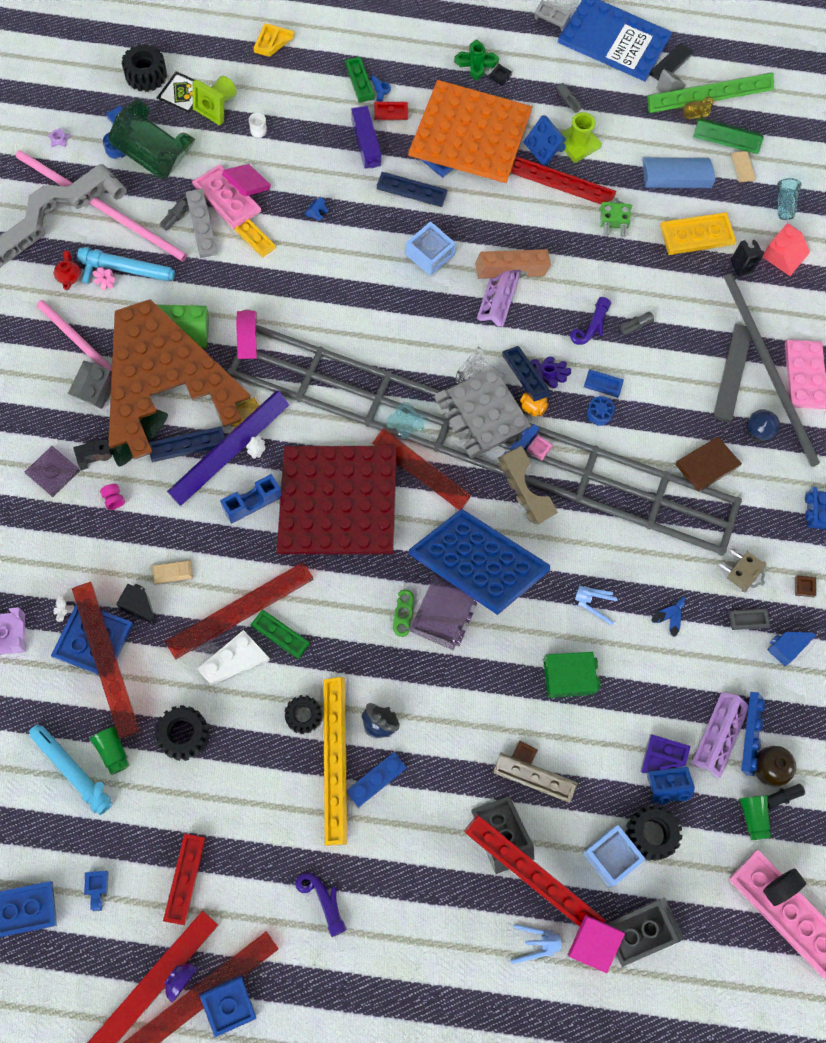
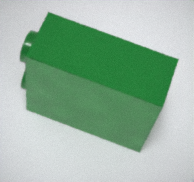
(571, 674)

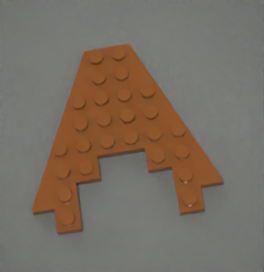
(154, 357)

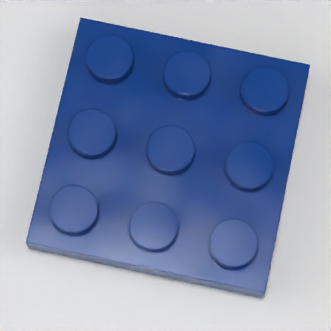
(74, 645)

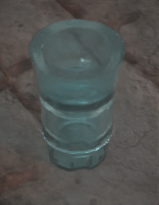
(788, 195)

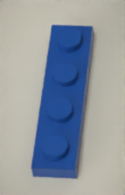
(752, 740)

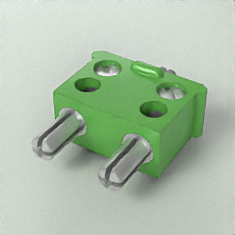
(615, 216)

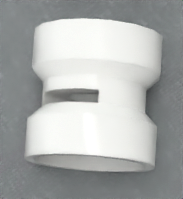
(257, 125)

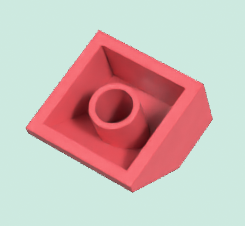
(787, 250)

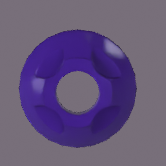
(178, 979)

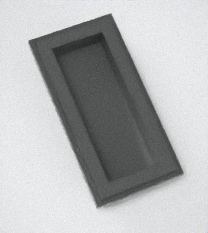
(749, 619)

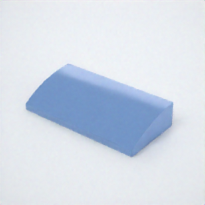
(678, 172)

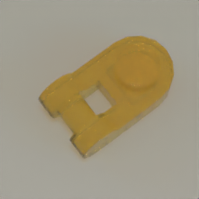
(698, 108)

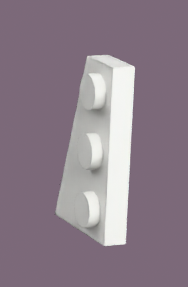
(233, 658)

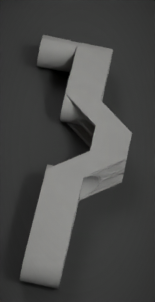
(47, 199)

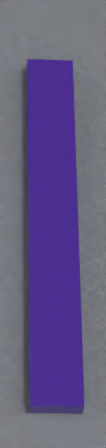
(228, 448)

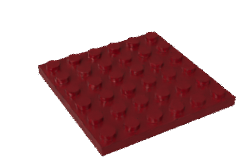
(337, 500)

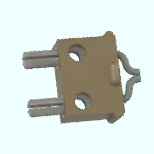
(745, 570)

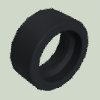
(784, 887)

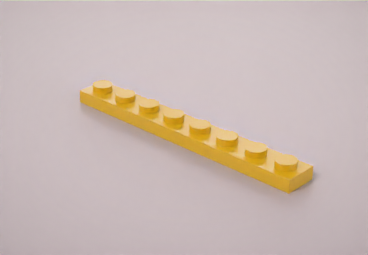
(335, 762)

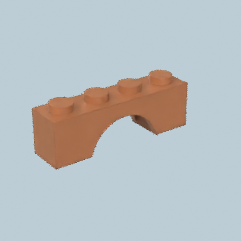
(493, 263)

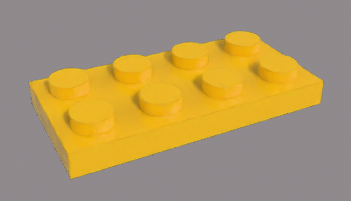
(697, 233)

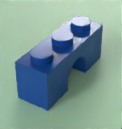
(239, 506)

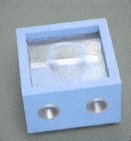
(430, 248)
(613, 856)

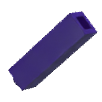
(366, 137)

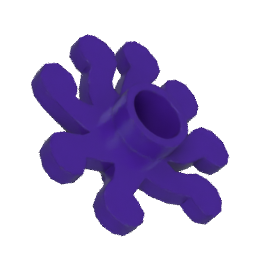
(551, 372)

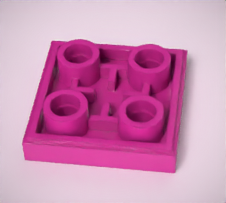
(246, 180)
(596, 944)

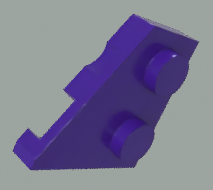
(664, 754)

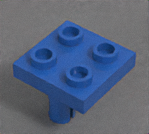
(545, 140)

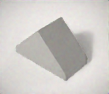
(669, 81)

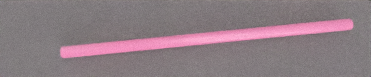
(104, 208)

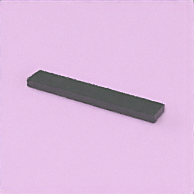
(732, 374)

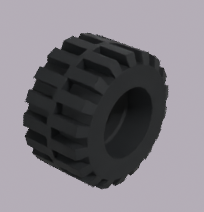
(142, 57)
(175, 717)
(670, 830)

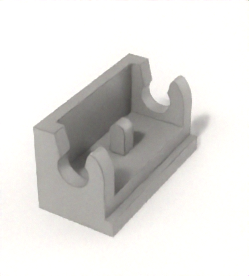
(552, 14)

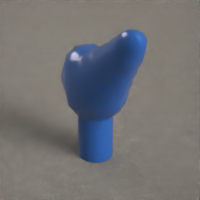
(381, 88)

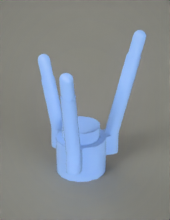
(585, 595)
(549, 942)

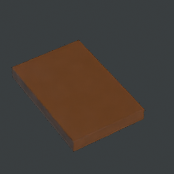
(708, 464)

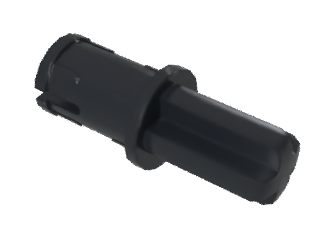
(785, 795)

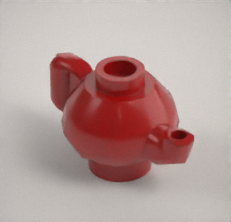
(67, 271)

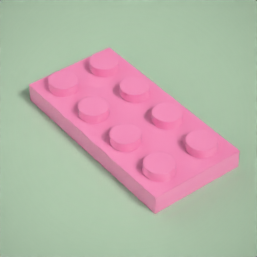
(806, 374)

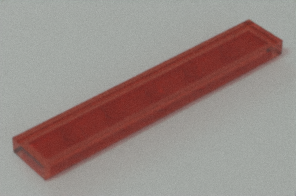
(424, 471)

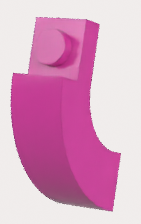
(246, 334)

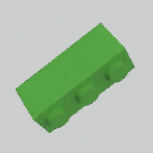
(191, 319)

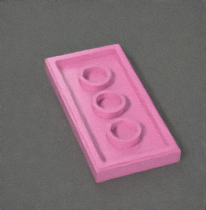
(226, 198)

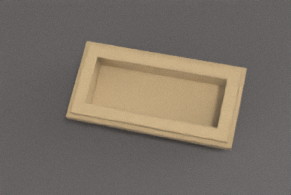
(743, 166)
(172, 571)

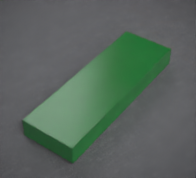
(359, 79)
(280, 634)

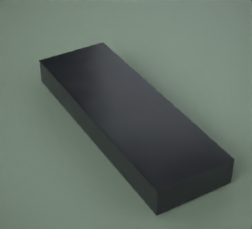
(672, 61)

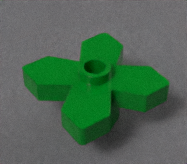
(476, 59)

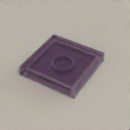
(52, 471)

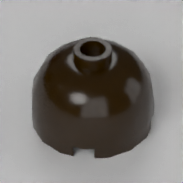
(775, 766)

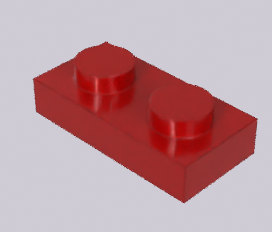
(390, 110)

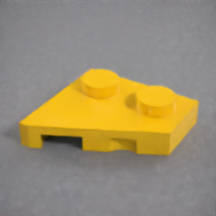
(272, 39)

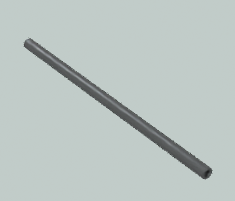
(772, 371)

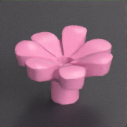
(104, 277)

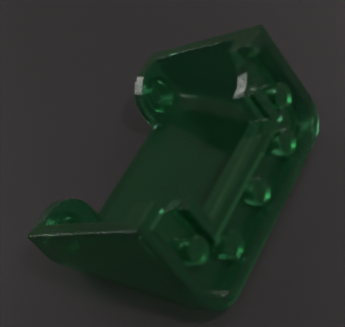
(146, 141)

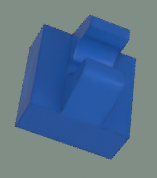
(316, 206)

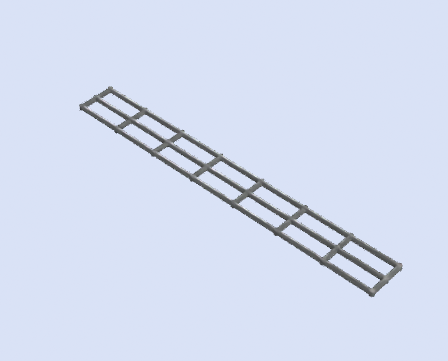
(438, 445)

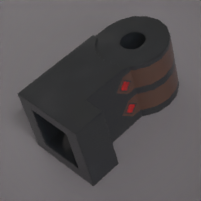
(92, 452)

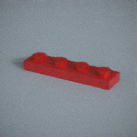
(184, 879)

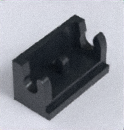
(746, 258)

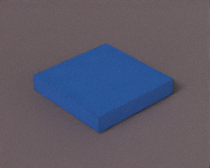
(227, 1006)

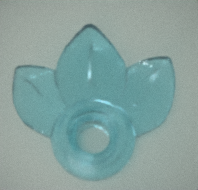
(405, 423)

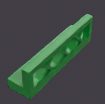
(728, 135)

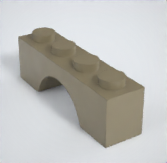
(514, 465)

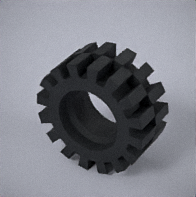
(294, 705)

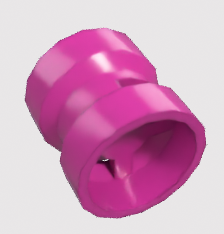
(112, 496)

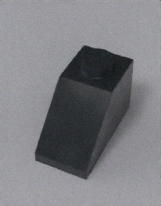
(137, 603)

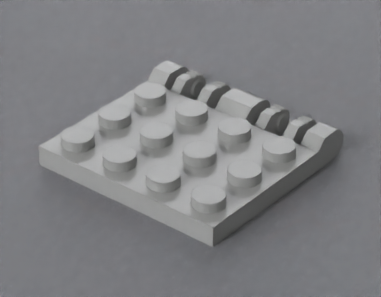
(485, 409)

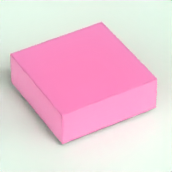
(539, 447)

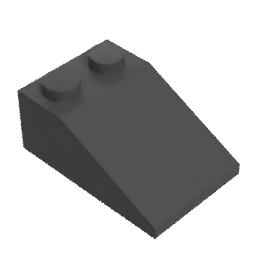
(505, 819)
(646, 931)

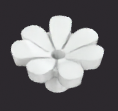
(62, 609)

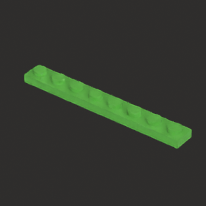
(716, 91)

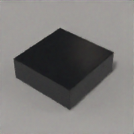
(500, 74)

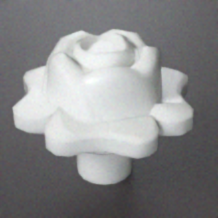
(256, 447)

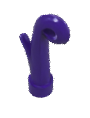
(602, 306)
(328, 902)

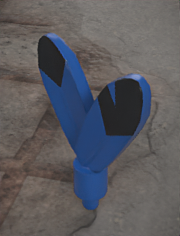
(673, 613)

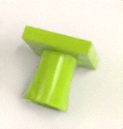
(210, 100)
(579, 137)

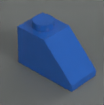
(789, 645)

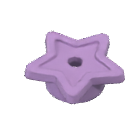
(56, 134)

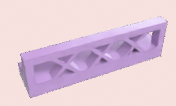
(501, 301)
(719, 731)

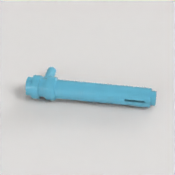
(97, 259)
(90, 792)

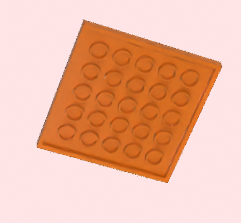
(471, 131)

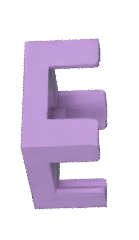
(12, 632)

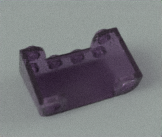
(443, 613)

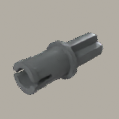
(568, 97)
(173, 214)
(637, 323)

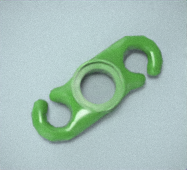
(405, 621)

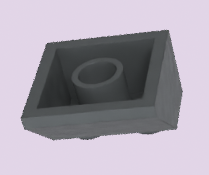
(92, 384)

